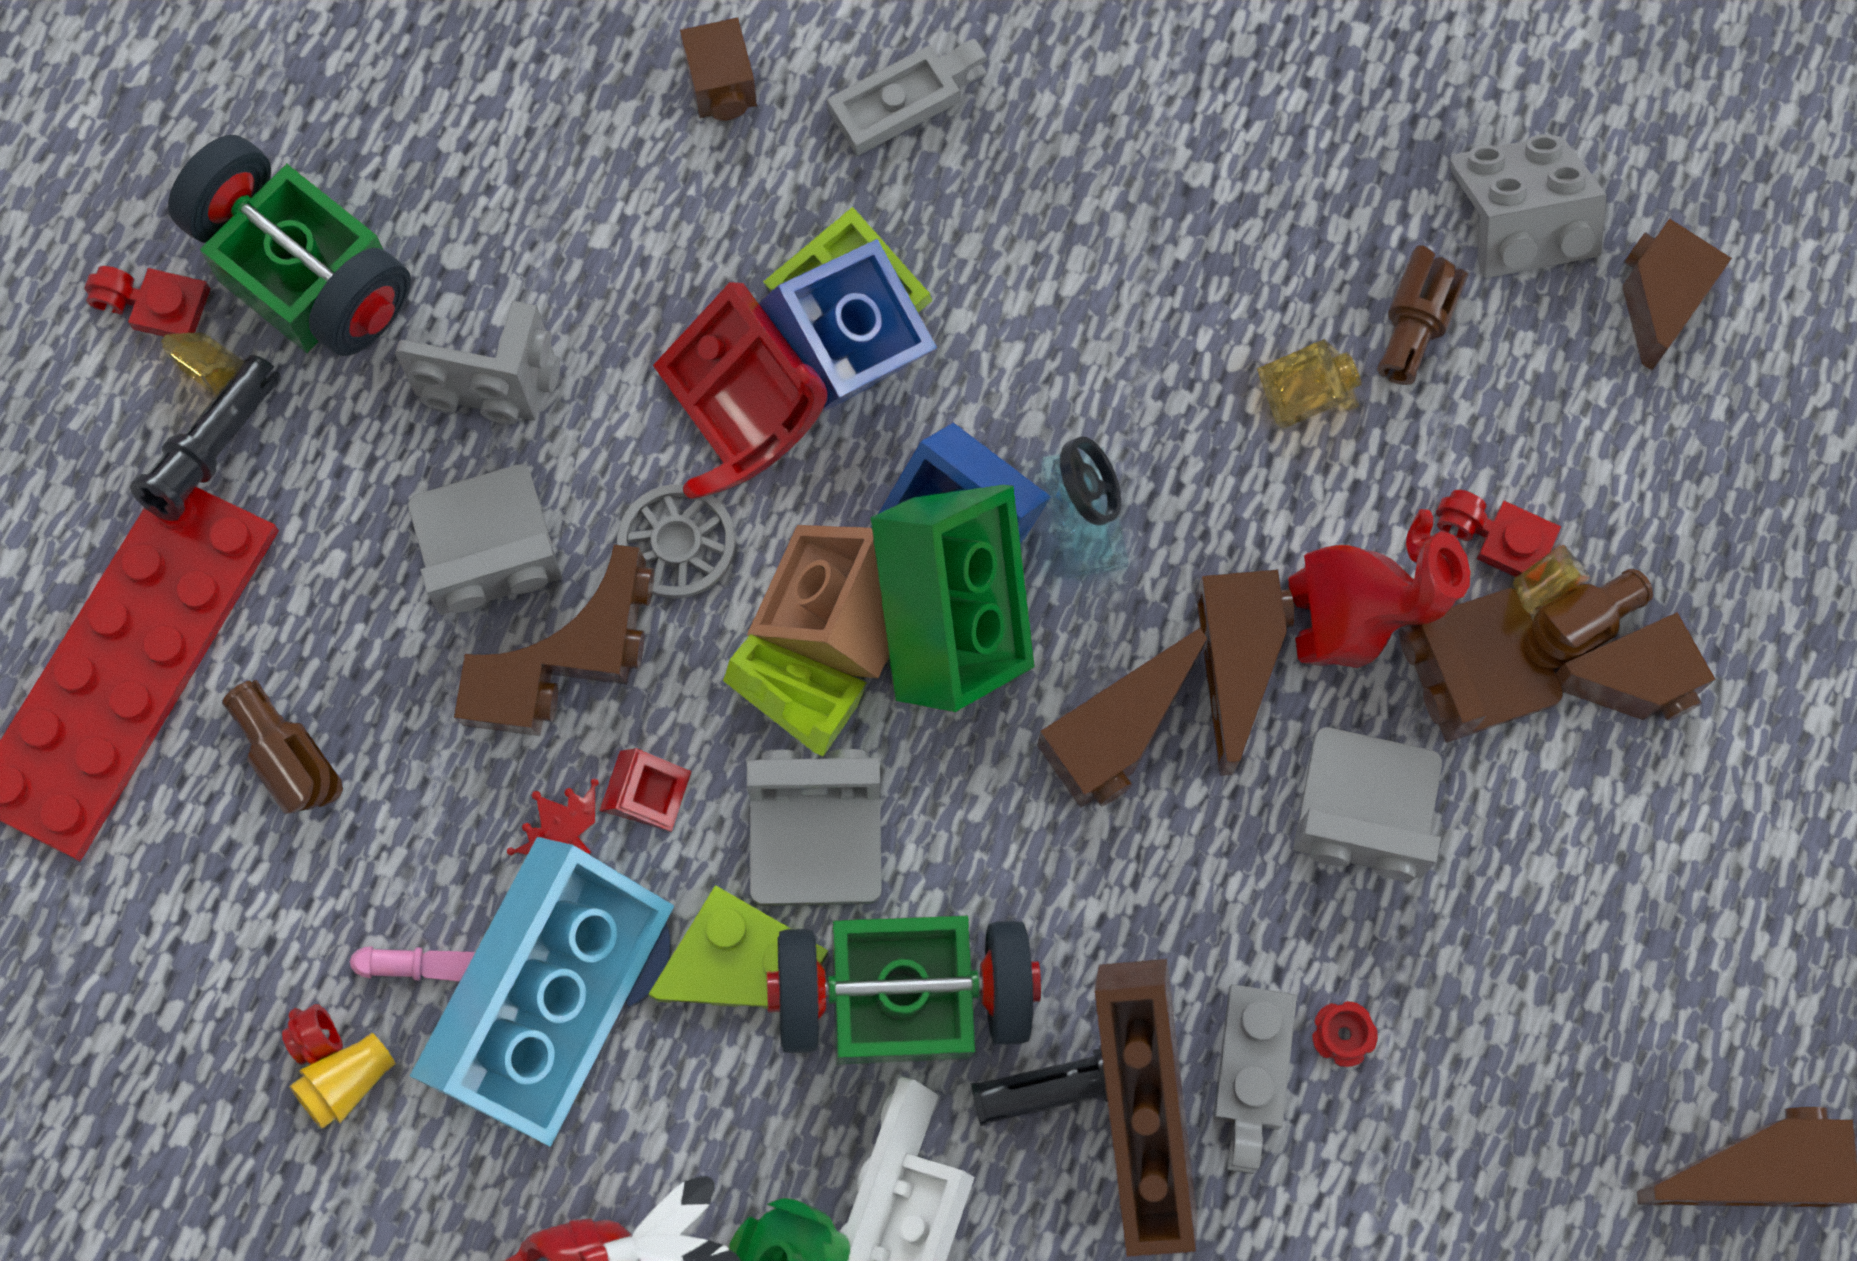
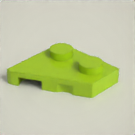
(795, 691)
(724, 956)

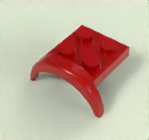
(740, 388)

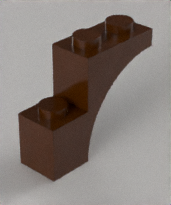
(599, 644)

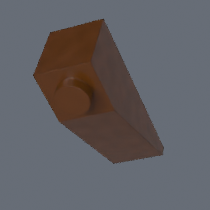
(1244, 630)
(1108, 734)
(1777, 1165)

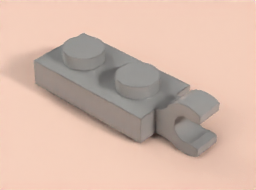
(904, 94)
(1253, 1069)

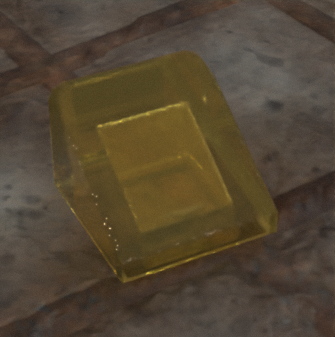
(202, 359)
(1549, 579)

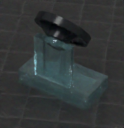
(1085, 509)

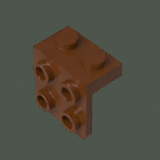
(1478, 666)

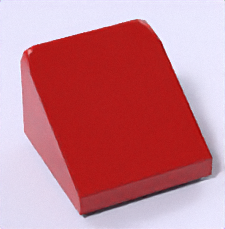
(641, 787)

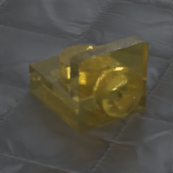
(1309, 383)

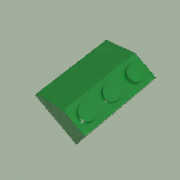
(953, 595)

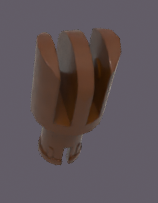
(1420, 312)
(1584, 618)
(282, 752)

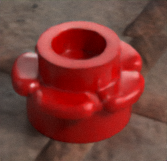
(1361, 1028)
(305, 1035)

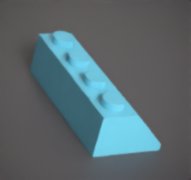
(543, 990)

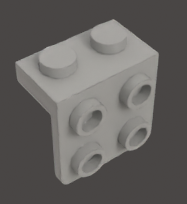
(1532, 204)
(499, 386)
(483, 540)
(1370, 804)
(814, 828)

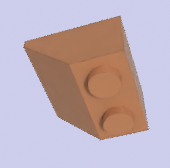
(827, 601)

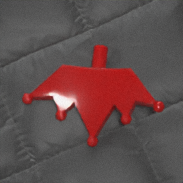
(560, 821)

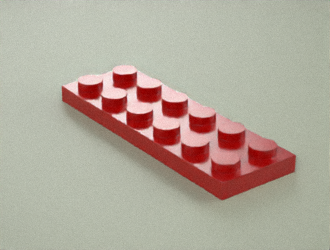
(124, 668)

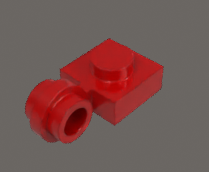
(162, 304)
(1512, 539)

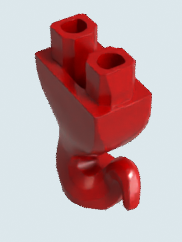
(1366, 596)

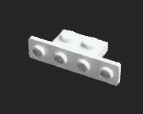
(905, 1202)

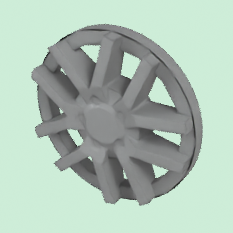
(679, 540)

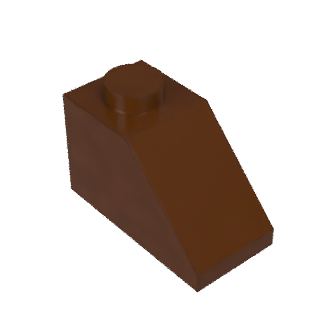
(1668, 285)
(1642, 672)

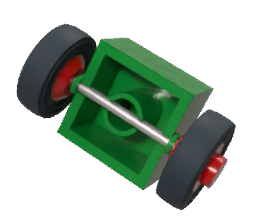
(288, 248)
(904, 988)

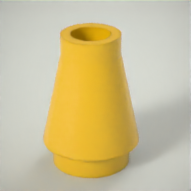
(341, 1080)

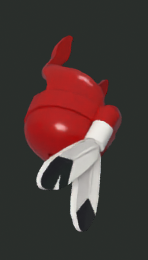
(653, 1240)

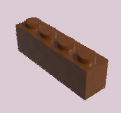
(1146, 1107)

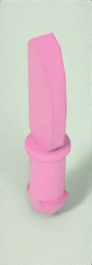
(411, 963)

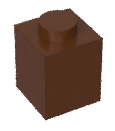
(719, 69)

